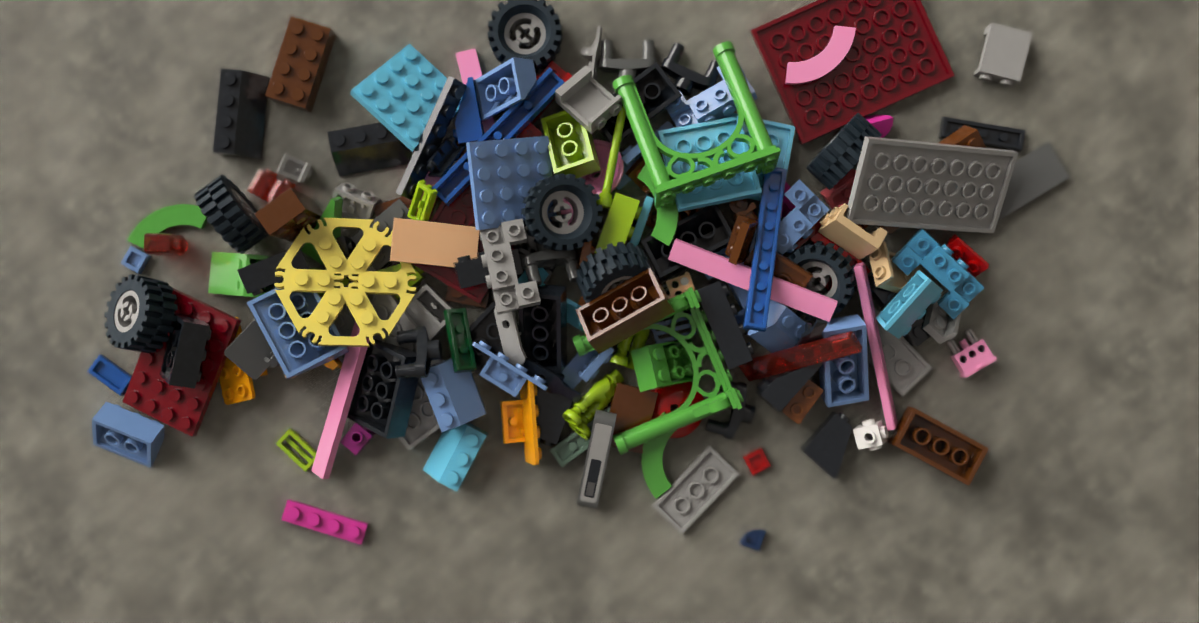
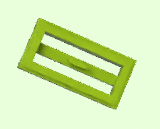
(425, 205)
(292, 455)

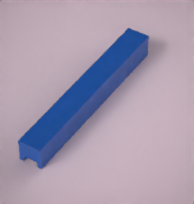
(506, 127)

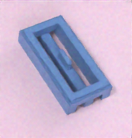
(656, 333)

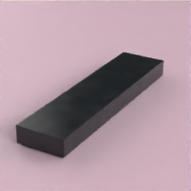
(992, 135)

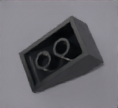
(782, 387)

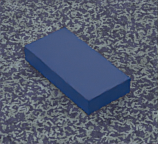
(110, 374)

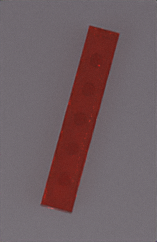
(802, 356)

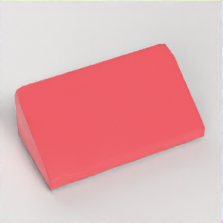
(840, 192)

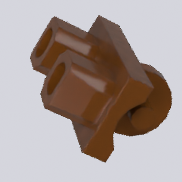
(741, 207)

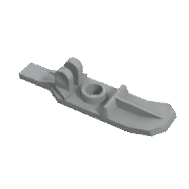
(594, 53)
(510, 337)

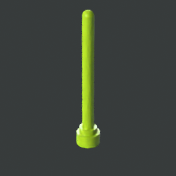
(605, 197)

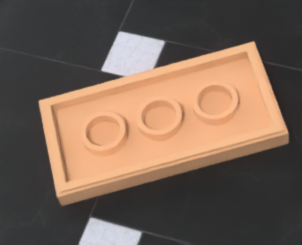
(432, 242)

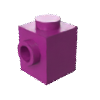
(357, 438)

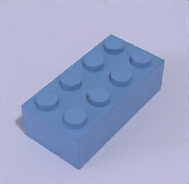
(845, 377)

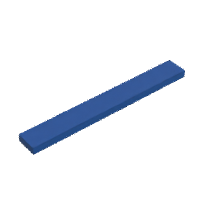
(765, 250)

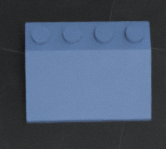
(291, 349)

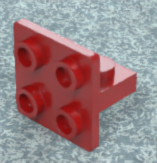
(968, 255)

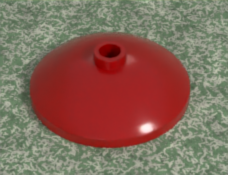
(676, 395)

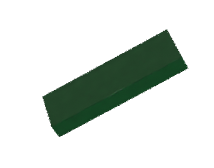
(460, 340)

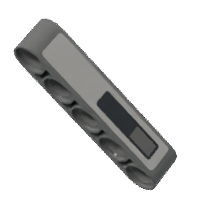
(596, 459)

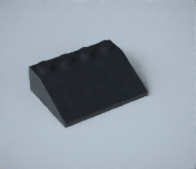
(380, 398)

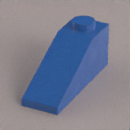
(468, 120)

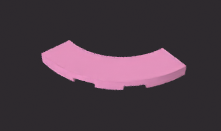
(825, 61)

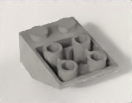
(428, 310)

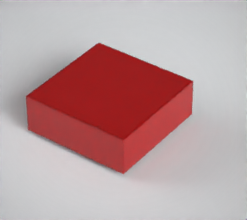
(756, 461)

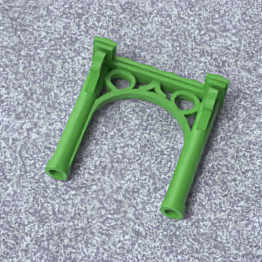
(760, 157)
(684, 414)

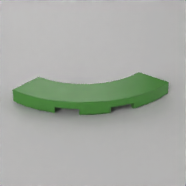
(167, 218)
(667, 218)
(653, 465)

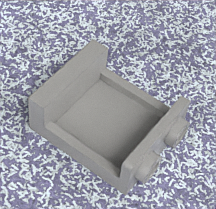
(1003, 55)
(587, 100)

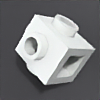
(870, 434)

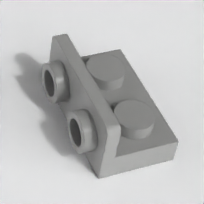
(356, 203)
(940, 324)

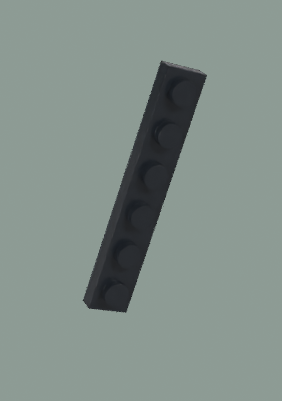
(432, 136)

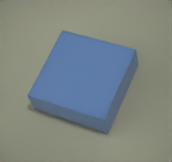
(135, 259)

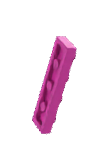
(325, 521)

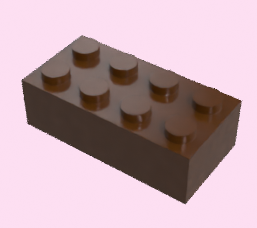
(301, 64)
(289, 214)
(624, 310)
(938, 445)

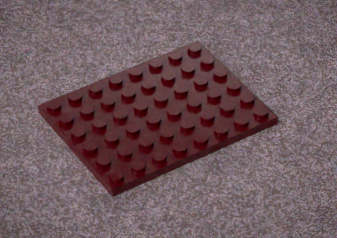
(888, 60)

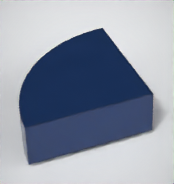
(753, 539)

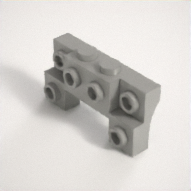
(502, 275)

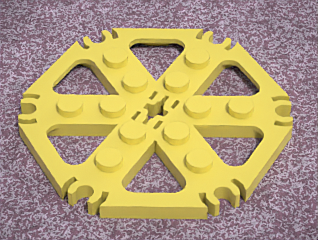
(335, 293)

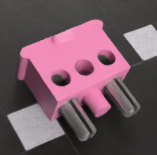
(978, 360)

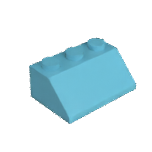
(909, 305)
(455, 455)

